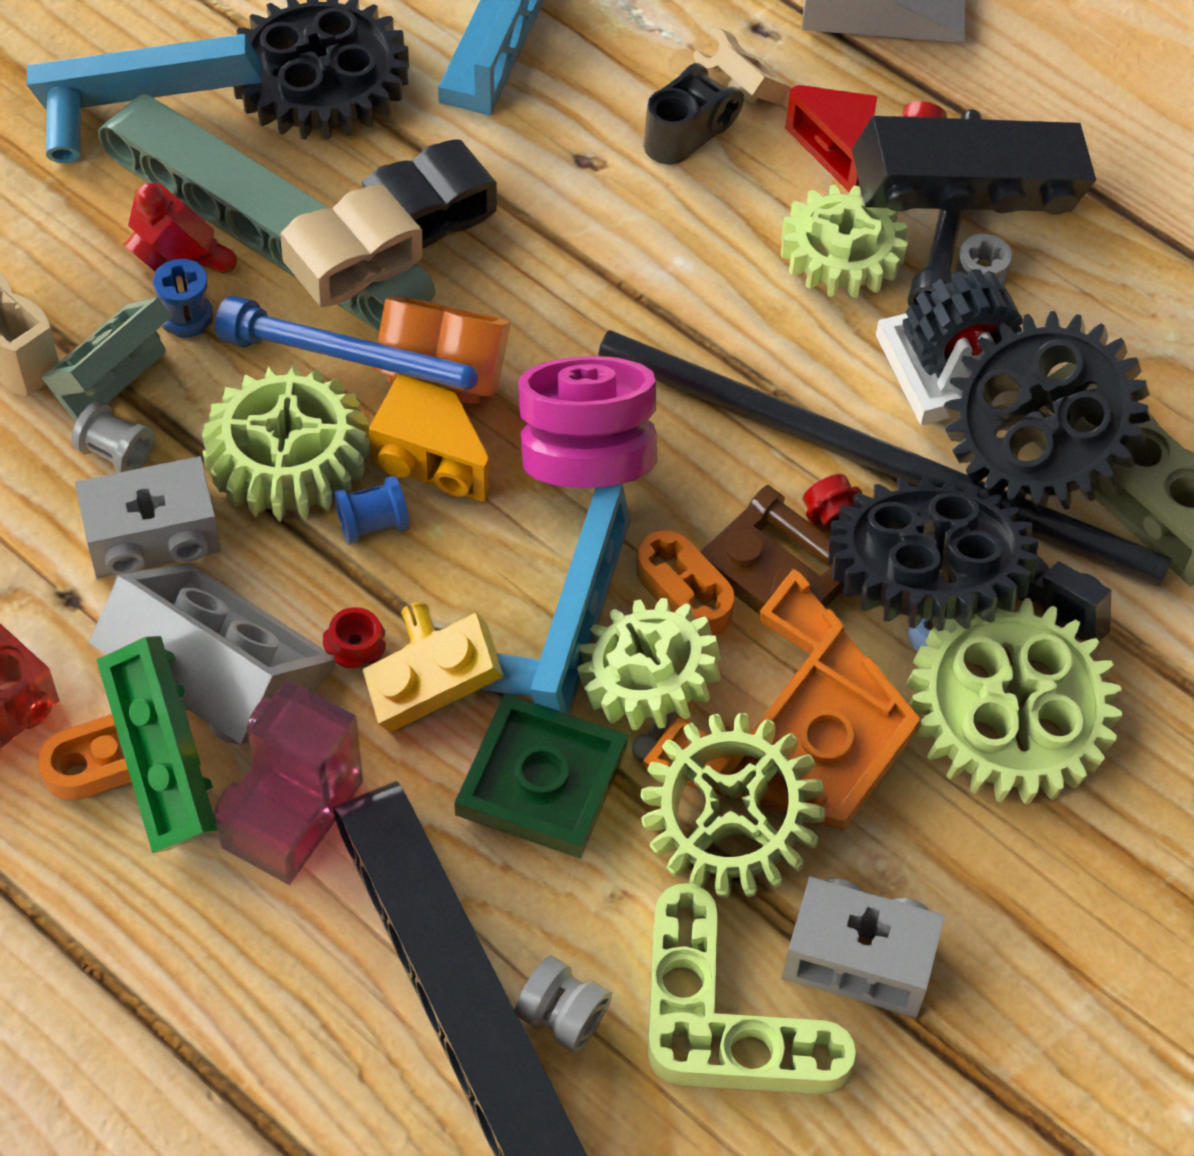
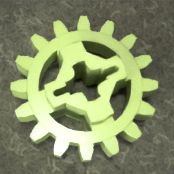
(843, 242)
(649, 663)

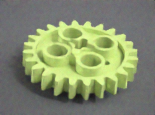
(1069, 698)

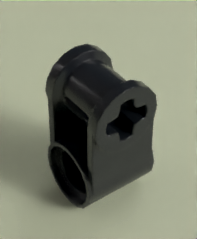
(688, 115)

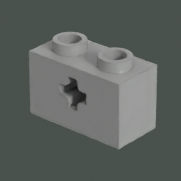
(148, 517)
(885, 974)

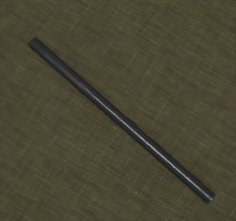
(879, 454)

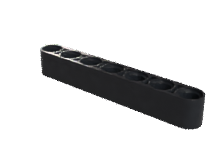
(454, 977)

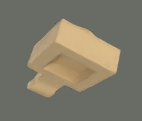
(746, 70)

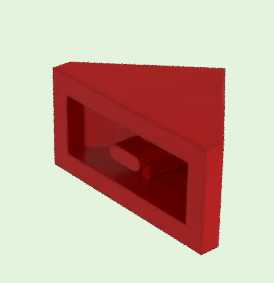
(829, 125)

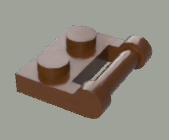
(758, 564)

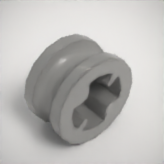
(987, 248)

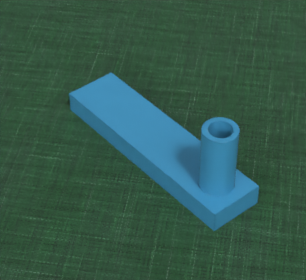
(122, 76)
(555, 676)

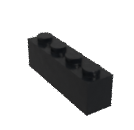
(972, 164)

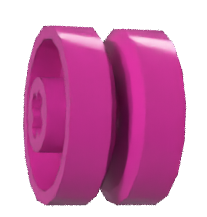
(588, 421)

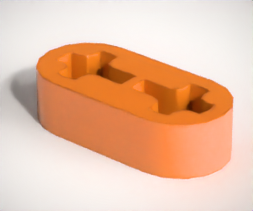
(692, 577)

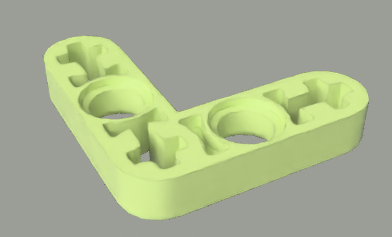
(697, 1021)

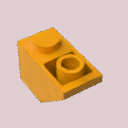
(429, 438)

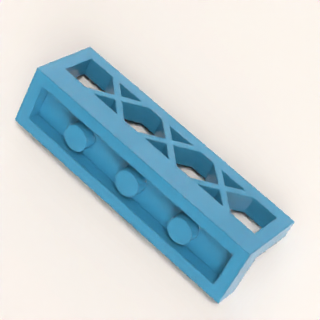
(487, 54)

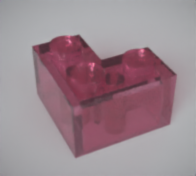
(301, 768)

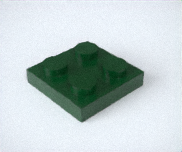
(541, 775)

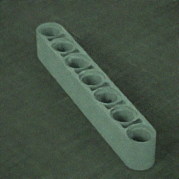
(231, 191)

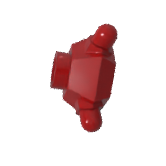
(171, 230)

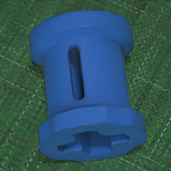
(195, 286)
(371, 510)

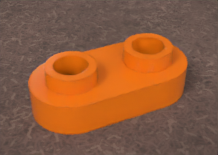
(88, 745)

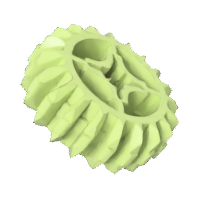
(286, 442)
(711, 829)

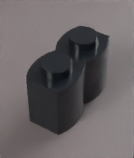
(440, 189)

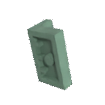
(109, 357)

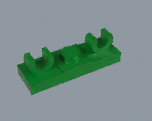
(157, 743)

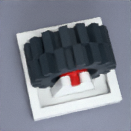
(935, 335)

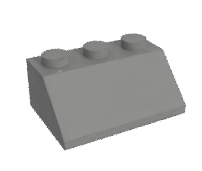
(222, 643)

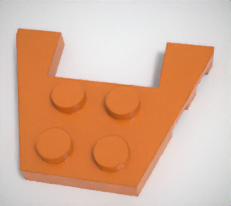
(833, 706)

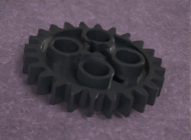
(324, 66)
(1070, 456)
(894, 564)

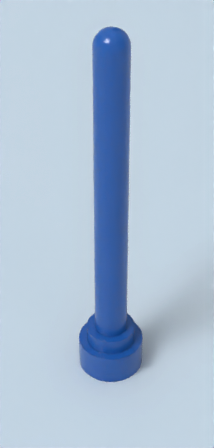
(244, 322)

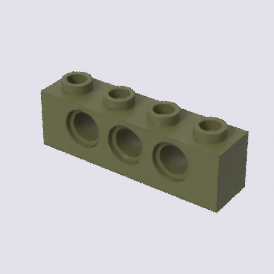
(1153, 495)

